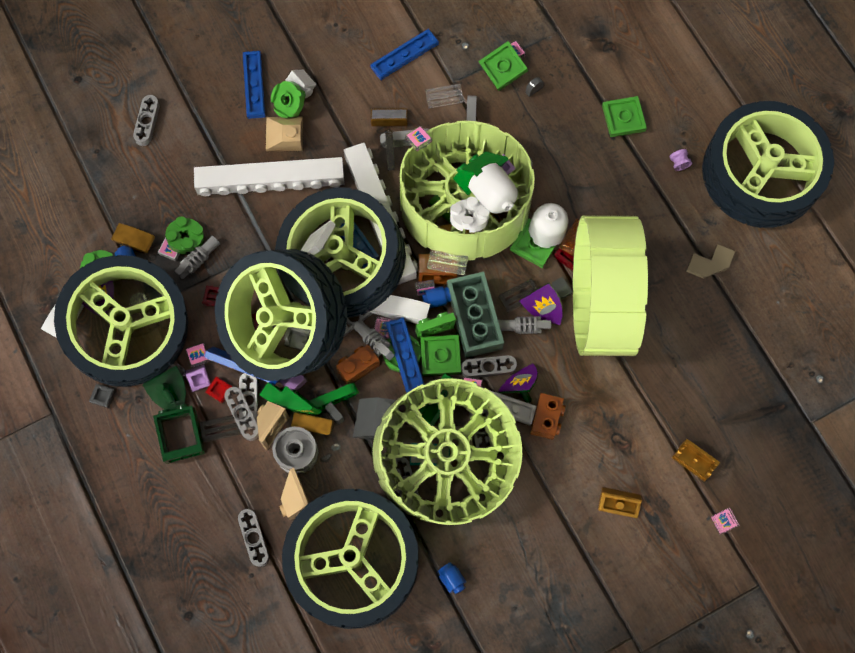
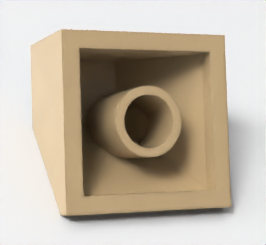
(284, 134)
(270, 422)
(293, 496)

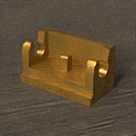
(695, 460)

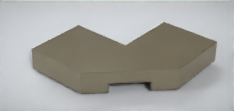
(705, 267)

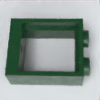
(184, 453)

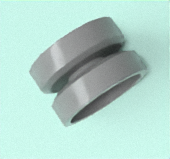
(291, 439)

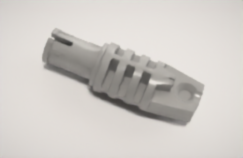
(196, 258)
(525, 325)
(374, 339)

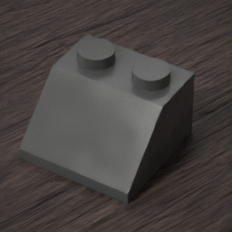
(370, 416)

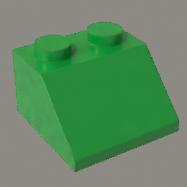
(467, 171)

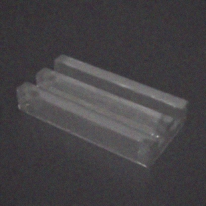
(444, 92)
(447, 260)

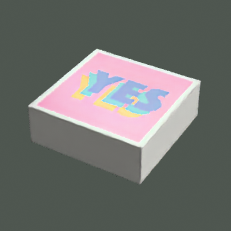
(167, 252)

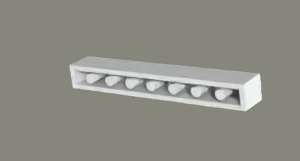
(269, 176)
(366, 180)

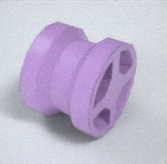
(680, 160)

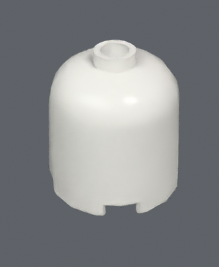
(494, 189)
(548, 225)

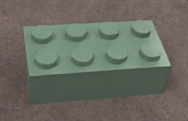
(475, 315)

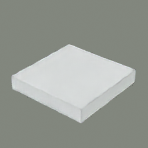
(318, 239)

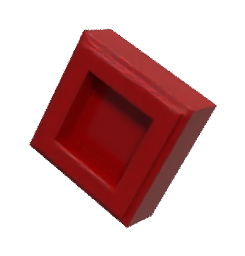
(217, 389)

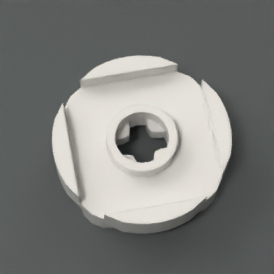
(469, 207)

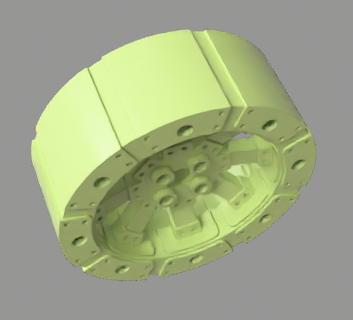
(455, 144)
(609, 285)
(503, 438)

